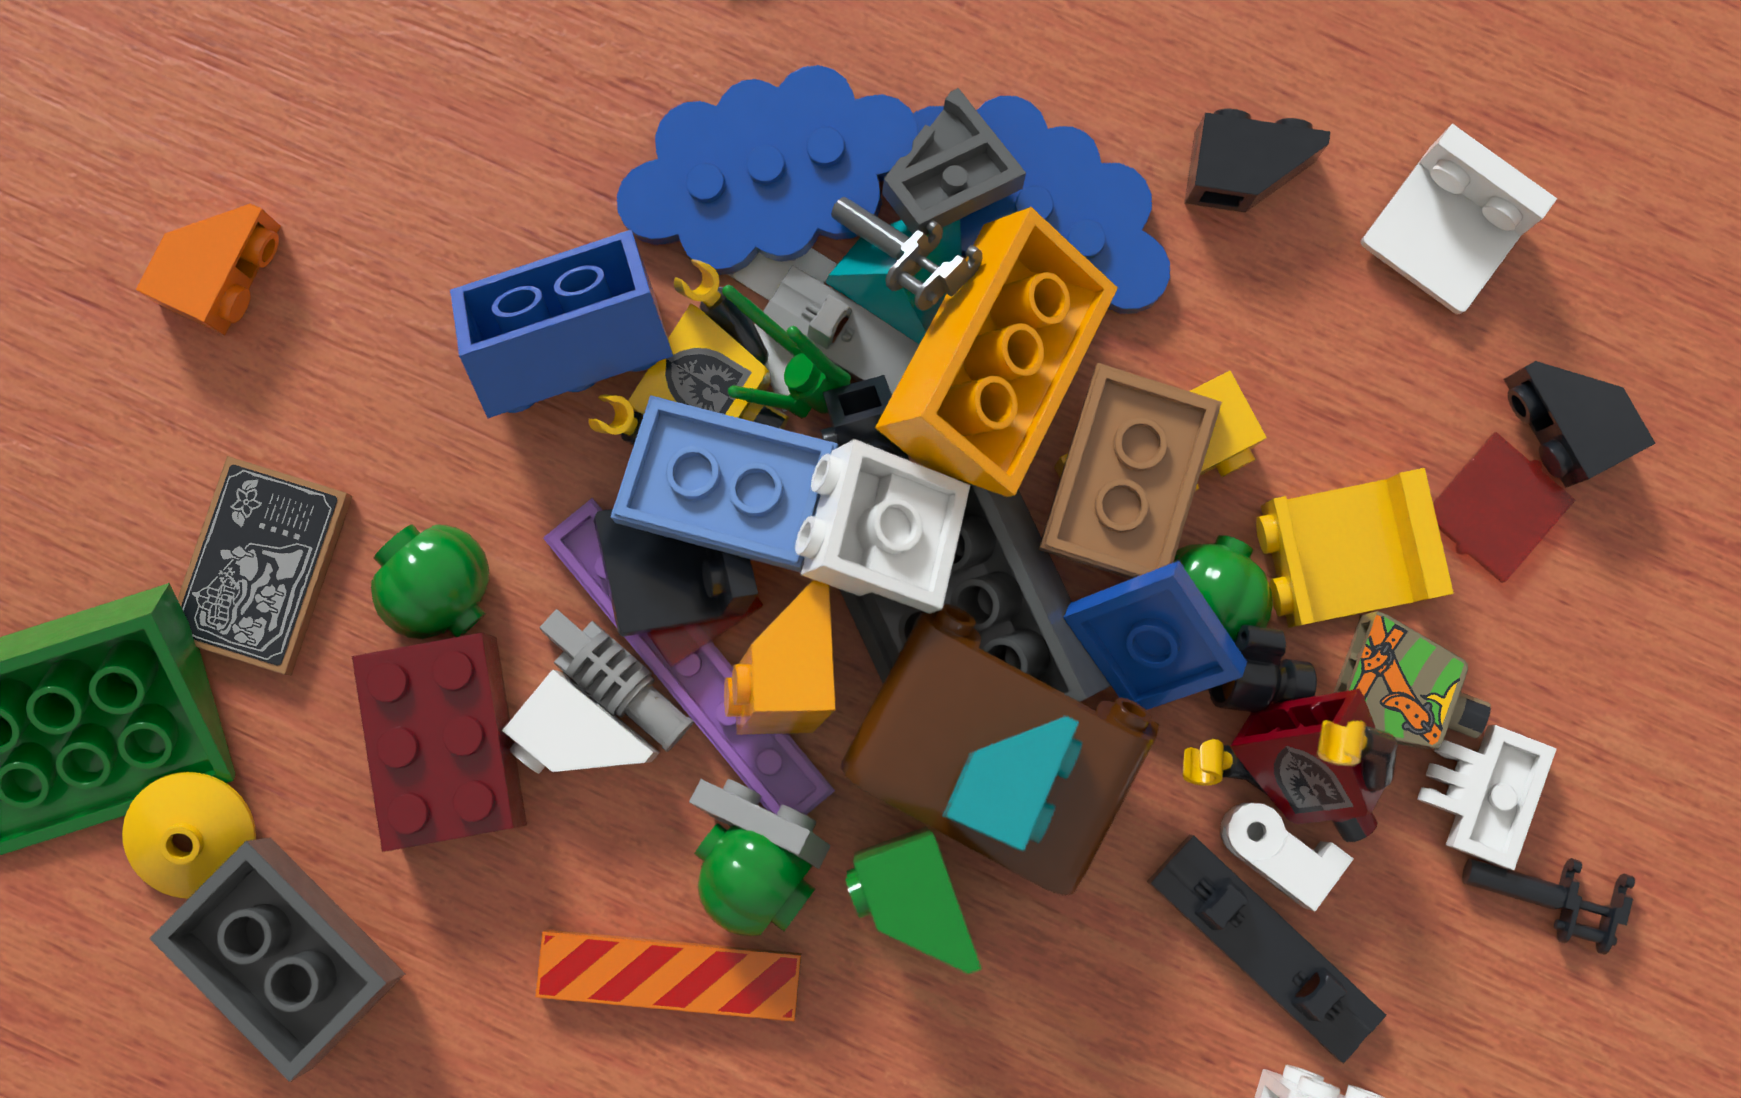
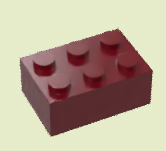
(438, 741)

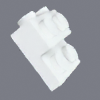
(882, 526)

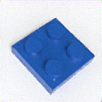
(1156, 637)

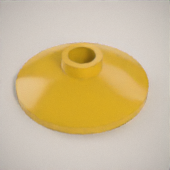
(190, 805)

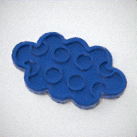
(765, 168)
(1086, 201)

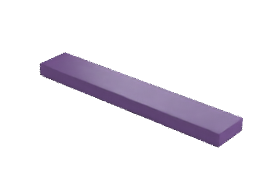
(765, 762)

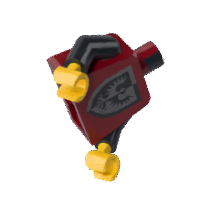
(1311, 758)

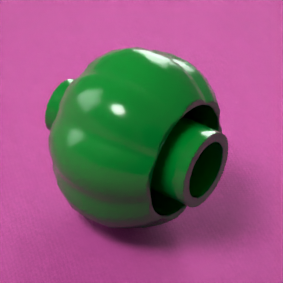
(430, 582)
(1229, 582)
(750, 881)

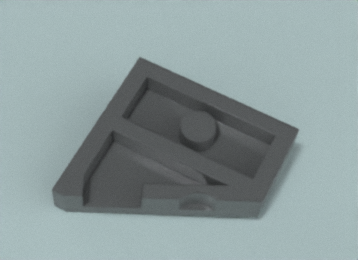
(951, 169)

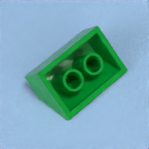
(912, 897)

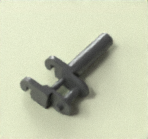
(910, 254)

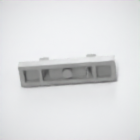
(866, 343)

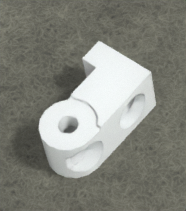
(1260, 841)

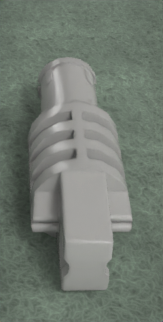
(615, 678)

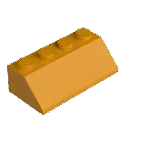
(999, 356)

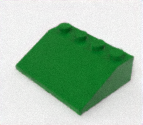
(100, 714)

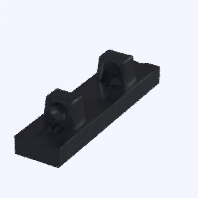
(1266, 947)

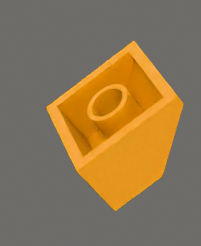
(787, 671)

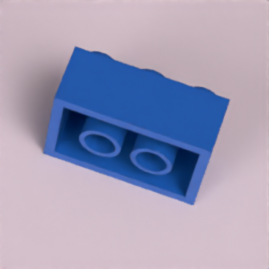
(558, 324)

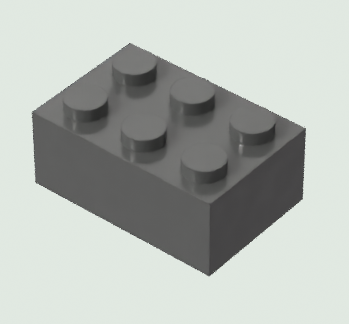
(277, 956)

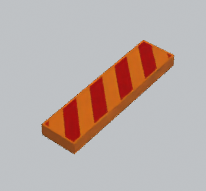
(668, 975)

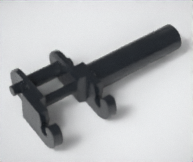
(1557, 896)

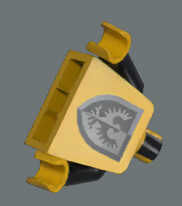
(710, 354)

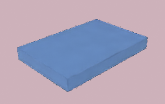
(720, 482)

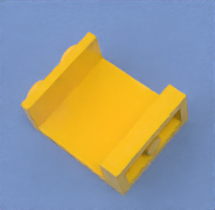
(1354, 549)

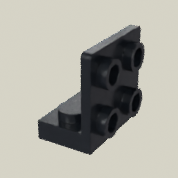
(668, 581)

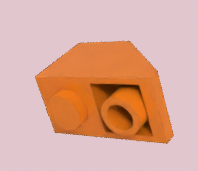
(211, 265)

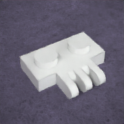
(1491, 793)

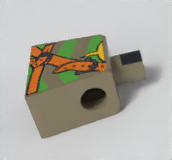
(1410, 684)

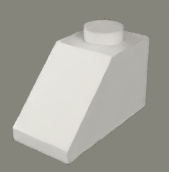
(572, 731)

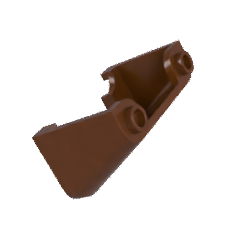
(957, 699)

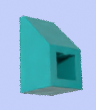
(1008, 783)

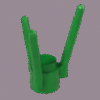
(805, 375)

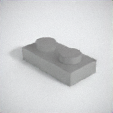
(739, 807)

